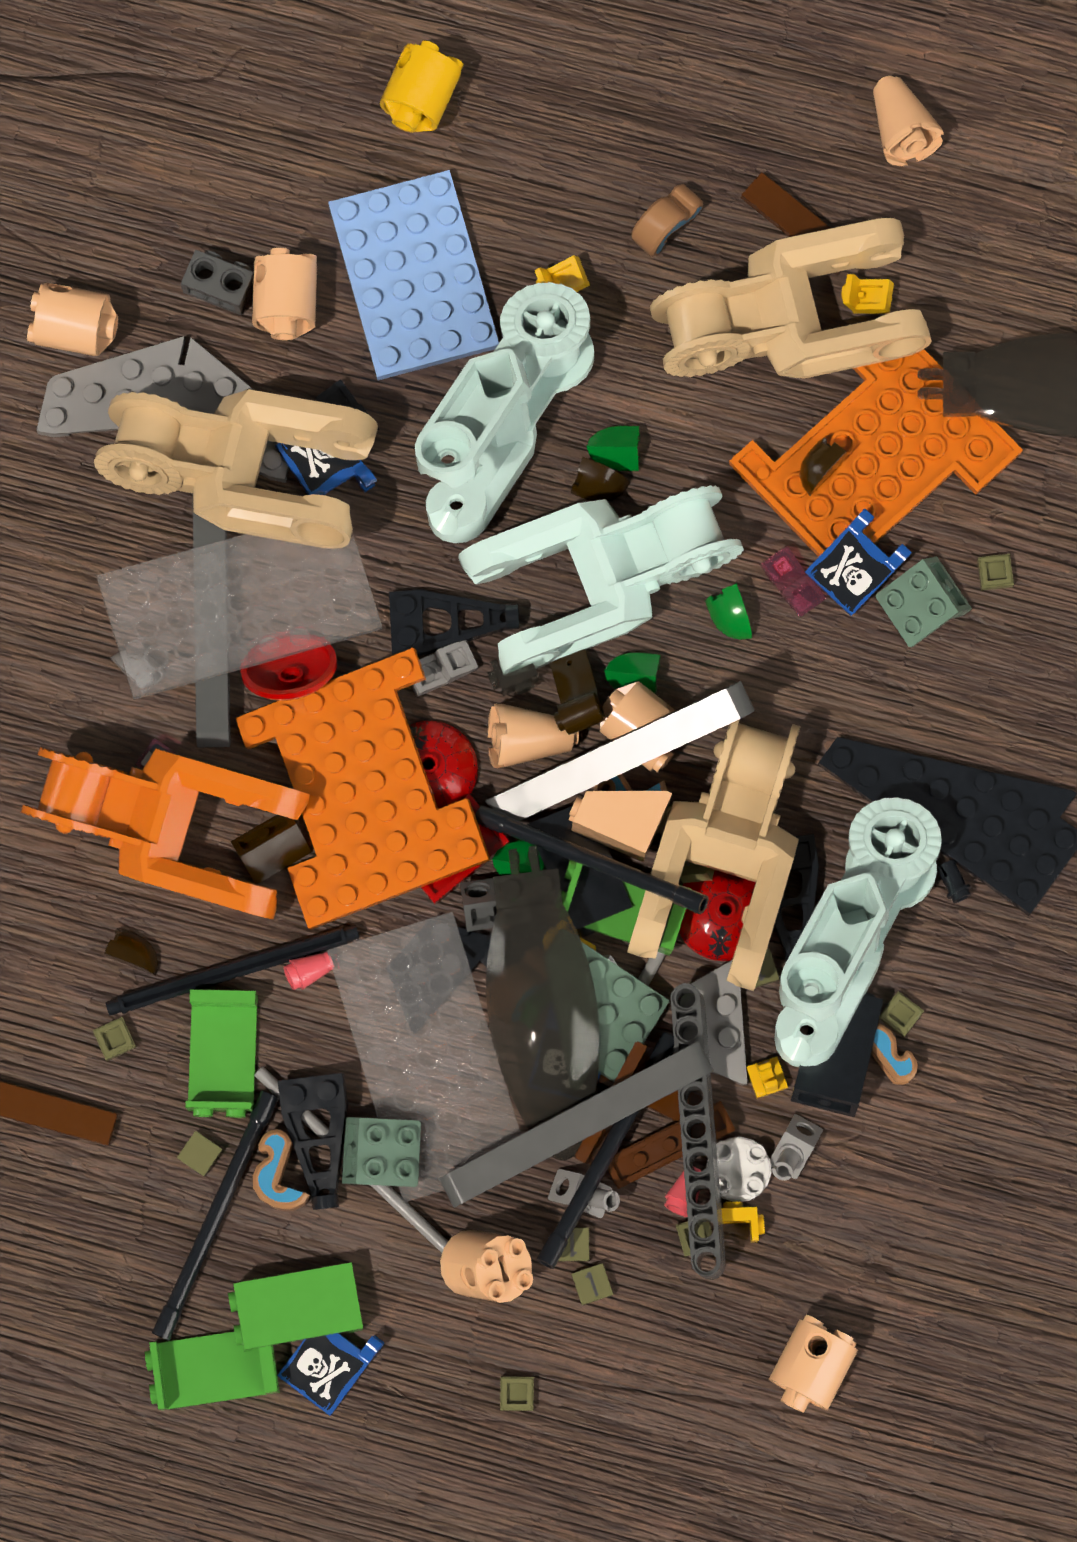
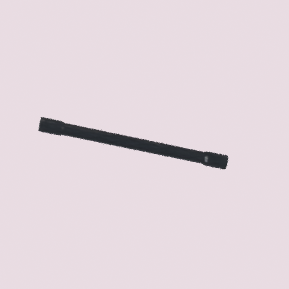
(677, 894)
(559, 1238)
(172, 1310)

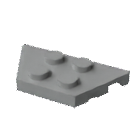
(723, 1023)

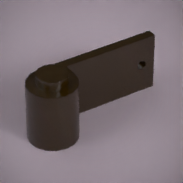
(577, 693)

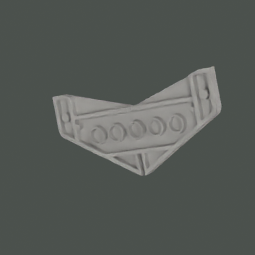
(81, 397)

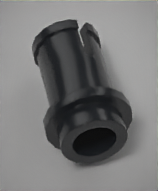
(954, 882)

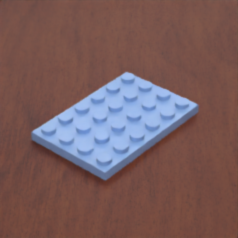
(413, 275)

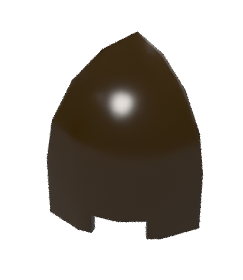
(820, 464)
(598, 482)
(132, 951)

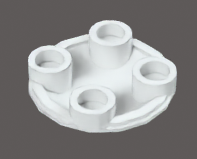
(742, 1169)

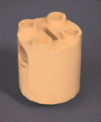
(284, 293)
(72, 319)
(631, 709)
(486, 1266)
(809, 1376)

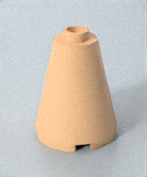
(904, 123)
(524, 736)

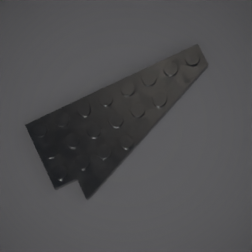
(989, 822)

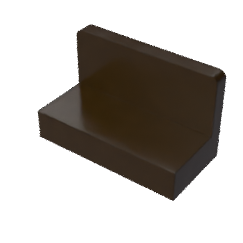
(271, 847)

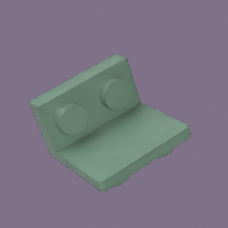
(922, 600)
(381, 1152)

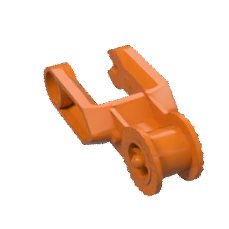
(151, 815)

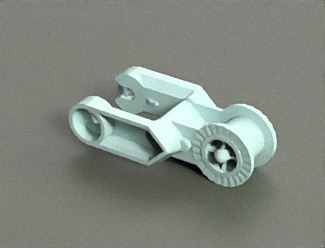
(495, 407)
(616, 562)
(842, 945)

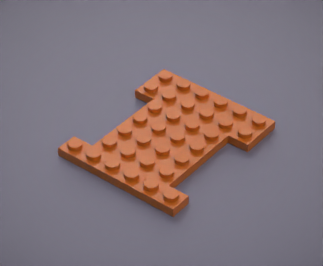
(893, 459)
(368, 790)

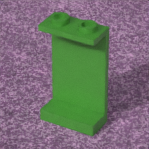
(622, 924)
(222, 1052)
(296, 1306)
(208, 1371)

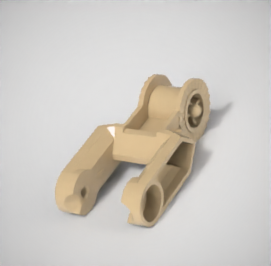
(776, 313)
(221, 454)
(734, 834)

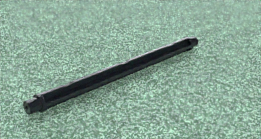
(231, 970)

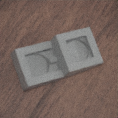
(445, 667)

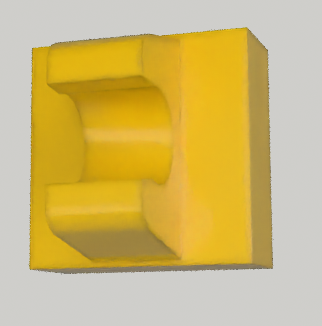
(766, 1077)

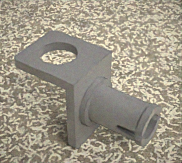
(794, 1149)
(602, 1199)

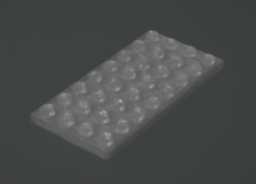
(233, 608)
(426, 1044)

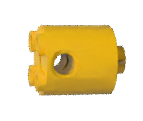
(420, 87)

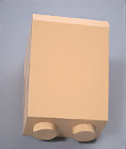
(620, 819)

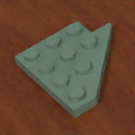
(625, 1010)

